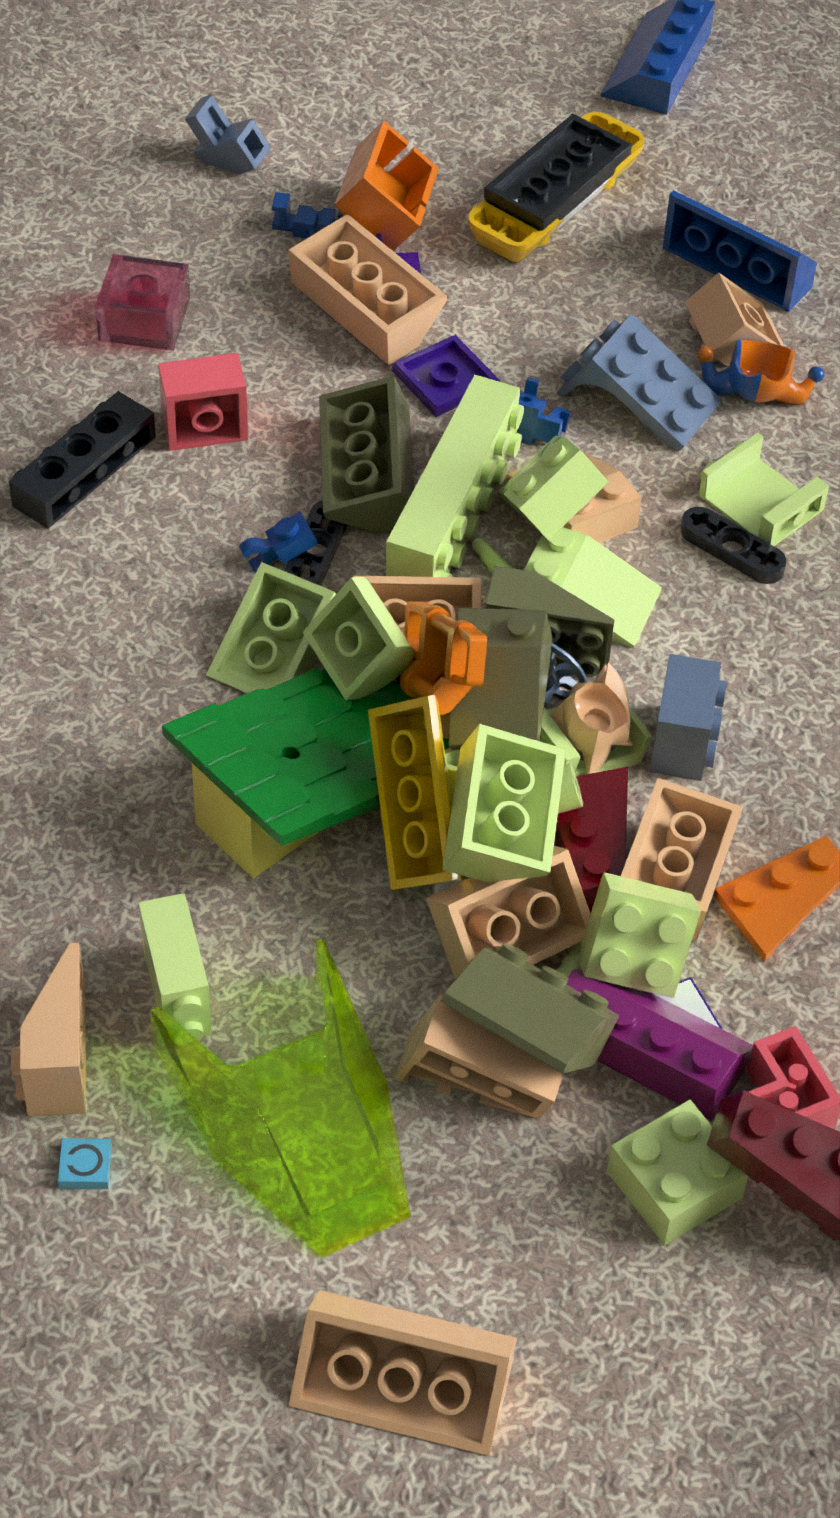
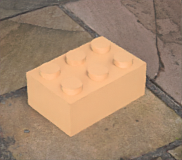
(529, 913)

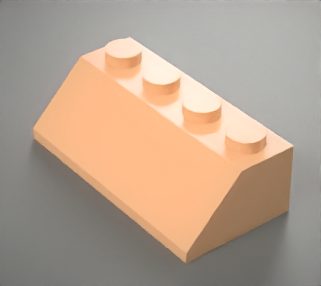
(366, 288)
(402, 1372)

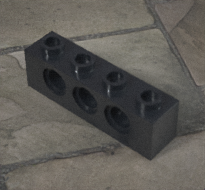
(82, 459)

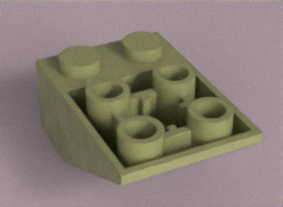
(573, 623)

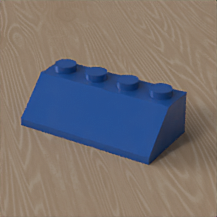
(661, 54)
(737, 252)

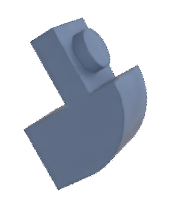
(226, 145)

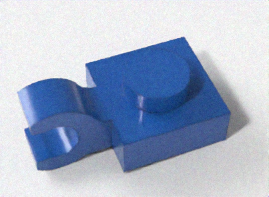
(284, 541)

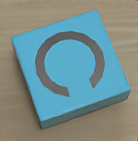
(84, 1163)

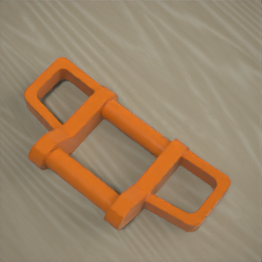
(442, 646)

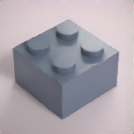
(688, 717)

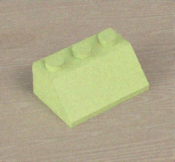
(504, 807)

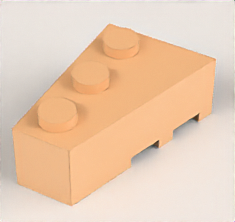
(470, 1057)

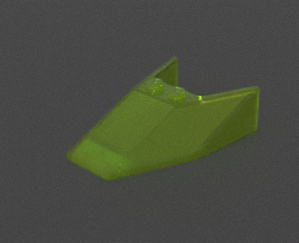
(301, 1123)

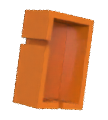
(384, 199)

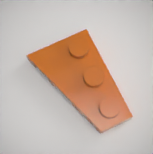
(781, 894)

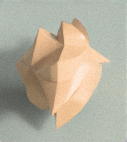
(596, 717)

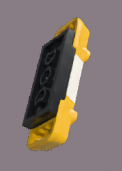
(553, 183)

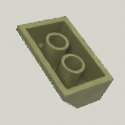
(533, 1008)

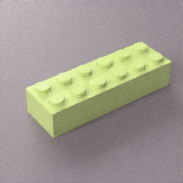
(457, 482)

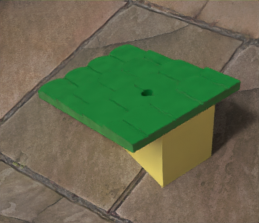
(281, 765)

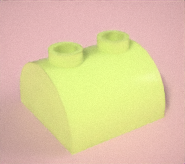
(359, 641)

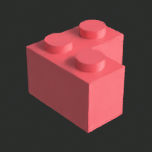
(792, 1077)

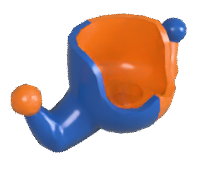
(758, 373)

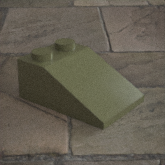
(513, 674)

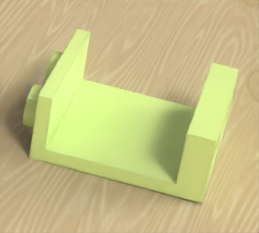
(758, 495)

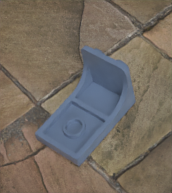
(646, 379)

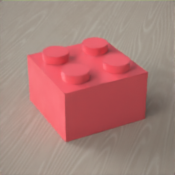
(203, 401)

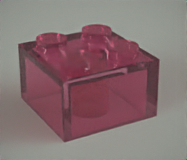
(143, 302)

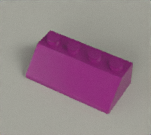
(668, 1046)

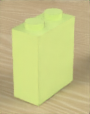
(175, 963)

